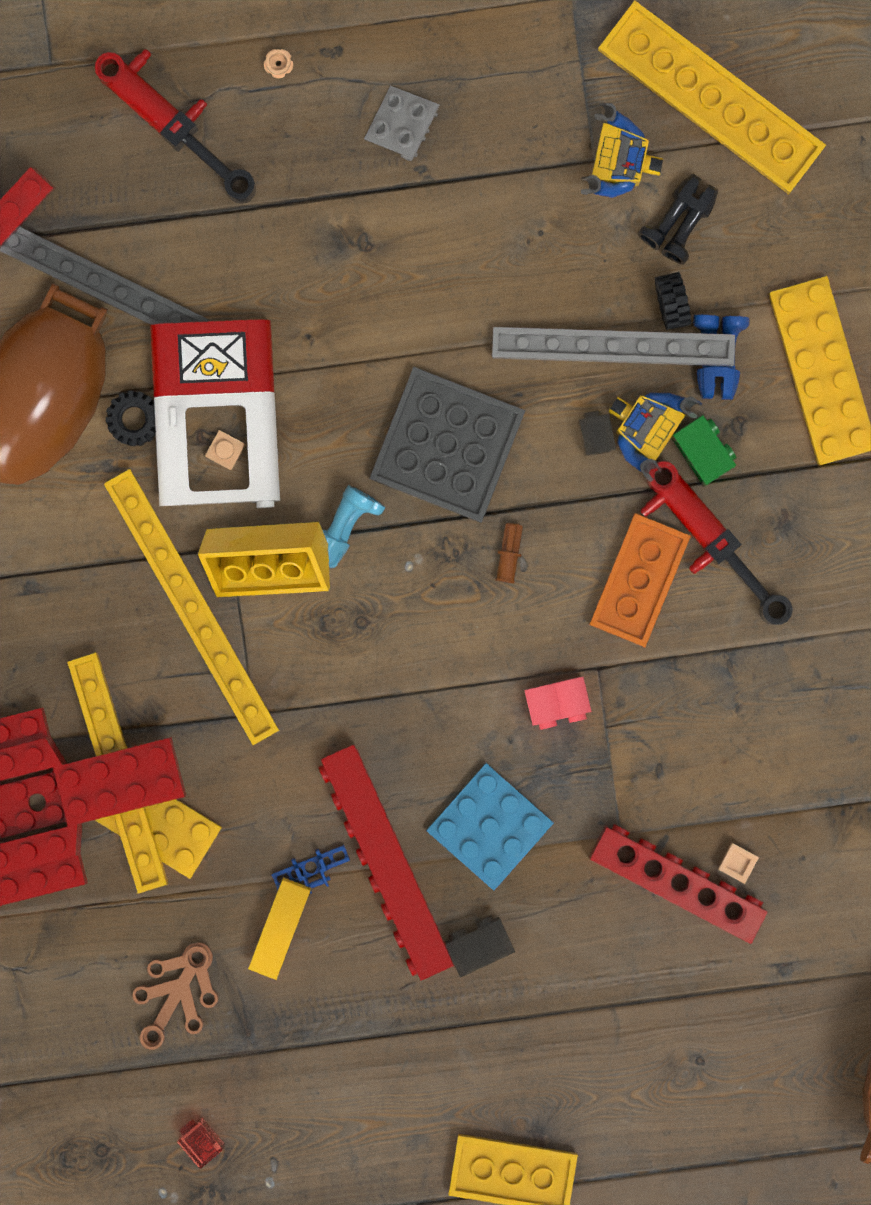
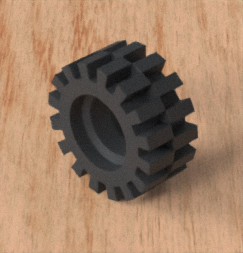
(673, 301)
(115, 414)

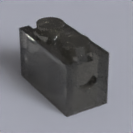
(479, 945)

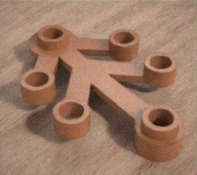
(179, 990)

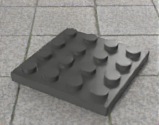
(447, 444)

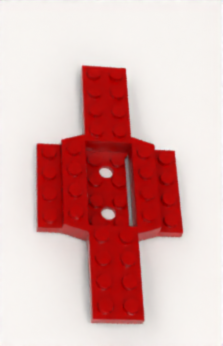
(73, 795)

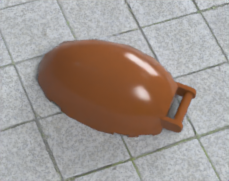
(48, 385)

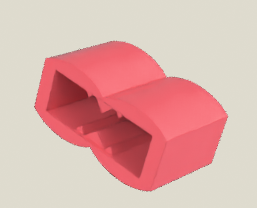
(557, 702)

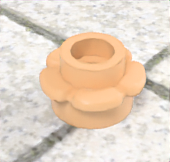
(278, 55)

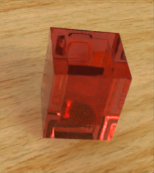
(200, 1142)

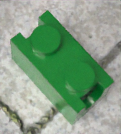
(704, 450)

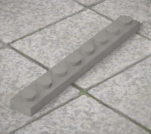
(613, 346)

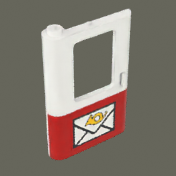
(212, 368)

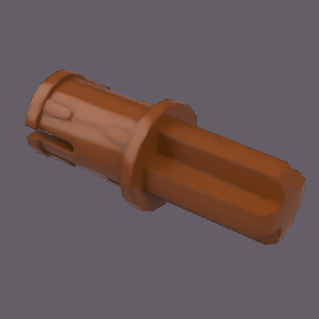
(509, 553)

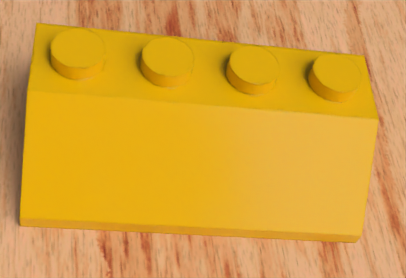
(266, 559)

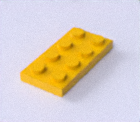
(179, 832)
(511, 1172)

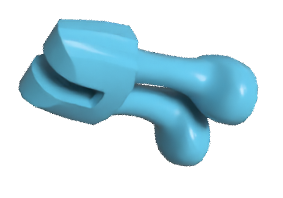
(351, 507)

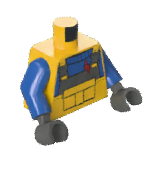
(619, 156)
(649, 426)

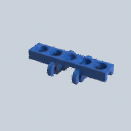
(321, 868)

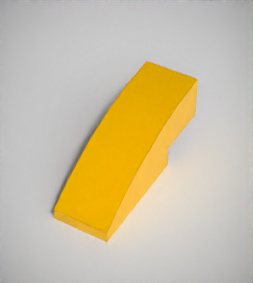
(279, 928)

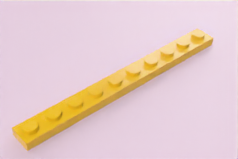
(191, 607)

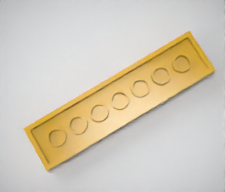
(711, 97)

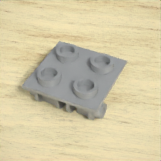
(402, 122)

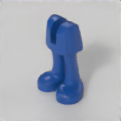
(706, 375)

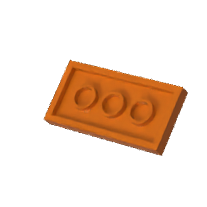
(639, 580)

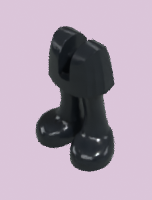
(683, 201)

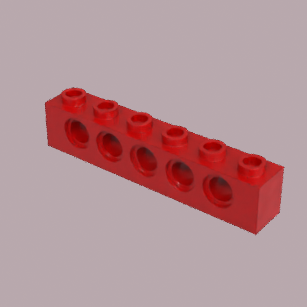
(742, 926)

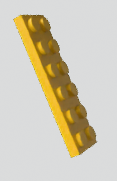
(822, 370)

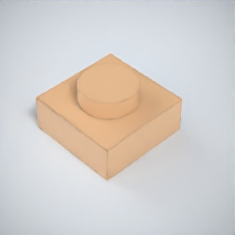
(225, 450)
(738, 863)

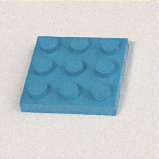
(489, 826)

